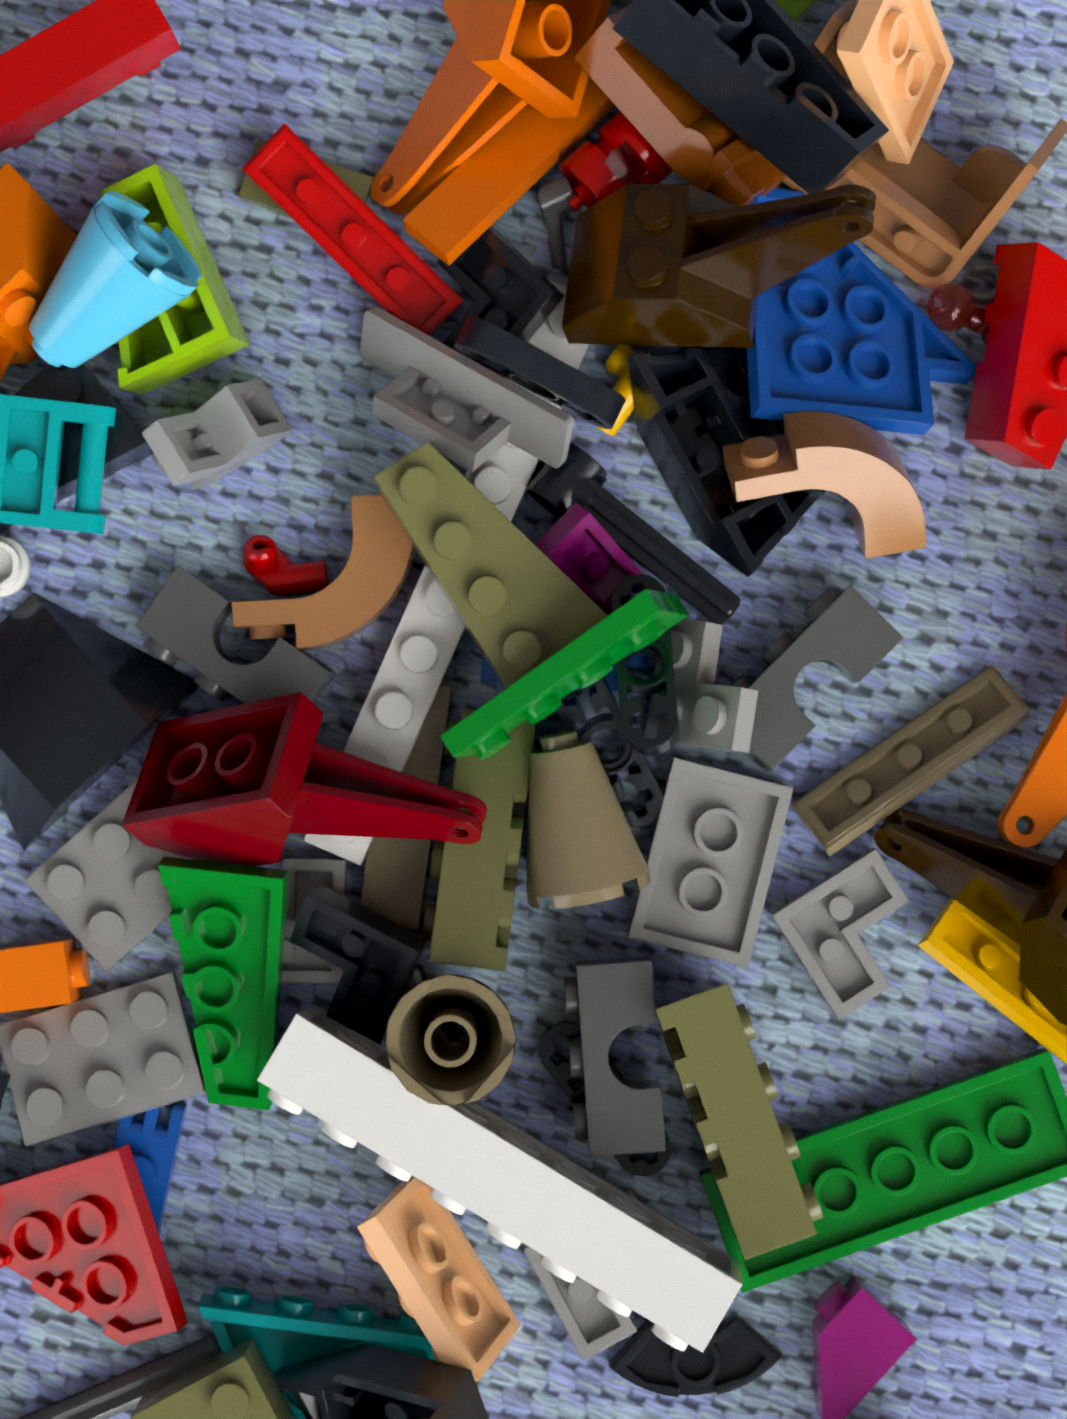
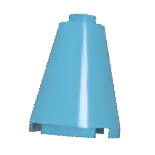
(111, 283)

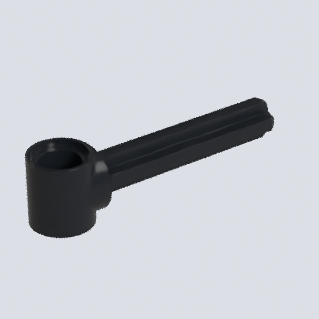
(581, 482)

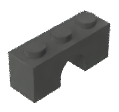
(187, 625)
(842, 634)
(616, 1112)

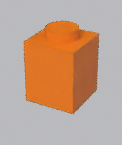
(42, 974)

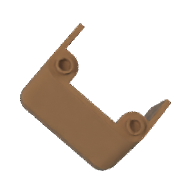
(931, 210)

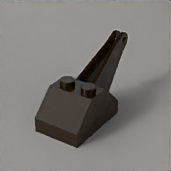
(690, 266)
(1002, 884)

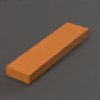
(499, 175)

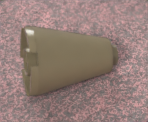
(576, 828)
(445, 1066)

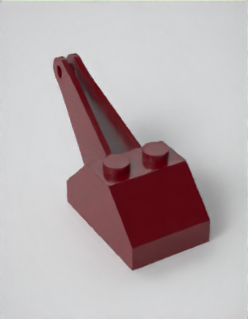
(252, 772)

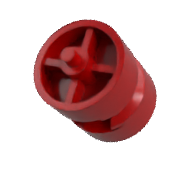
(614, 161)

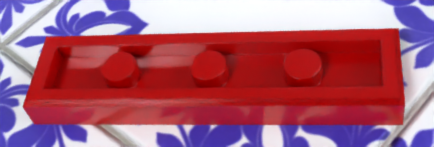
(351, 232)

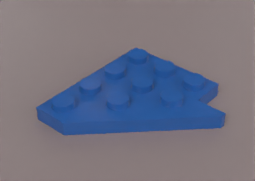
(848, 346)

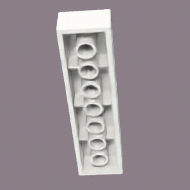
(508, 1180)

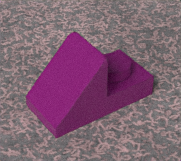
(587, 555)

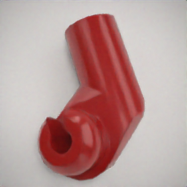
(277, 572)

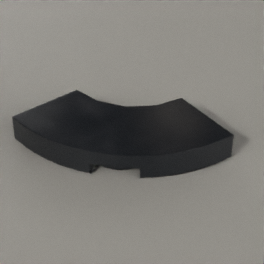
(728, 1362)

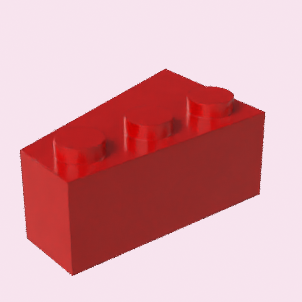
(1022, 383)

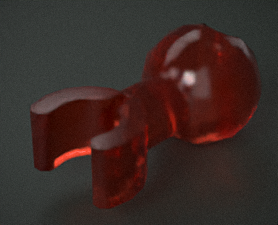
(957, 310)

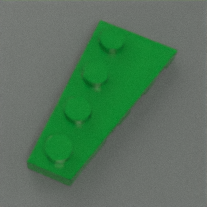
(574, 666)
(232, 961)

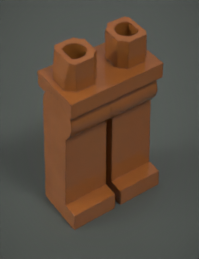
(674, 122)

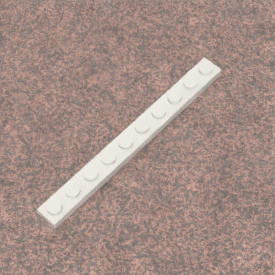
(429, 625)

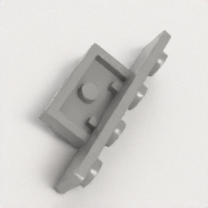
(456, 401)

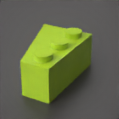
(198, 327)

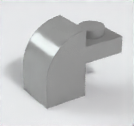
(218, 436)

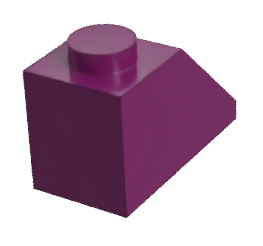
(853, 1346)

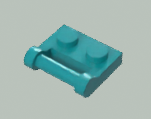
(31, 462)

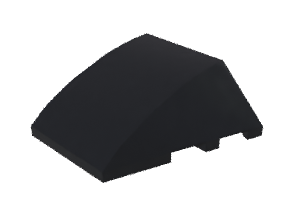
(685, 415)
(70, 709)
(380, 1385)

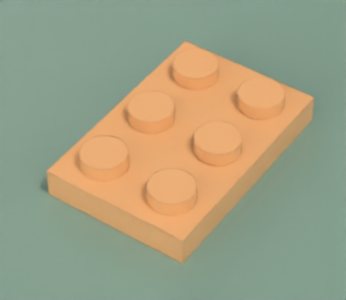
(896, 67)
(439, 1278)

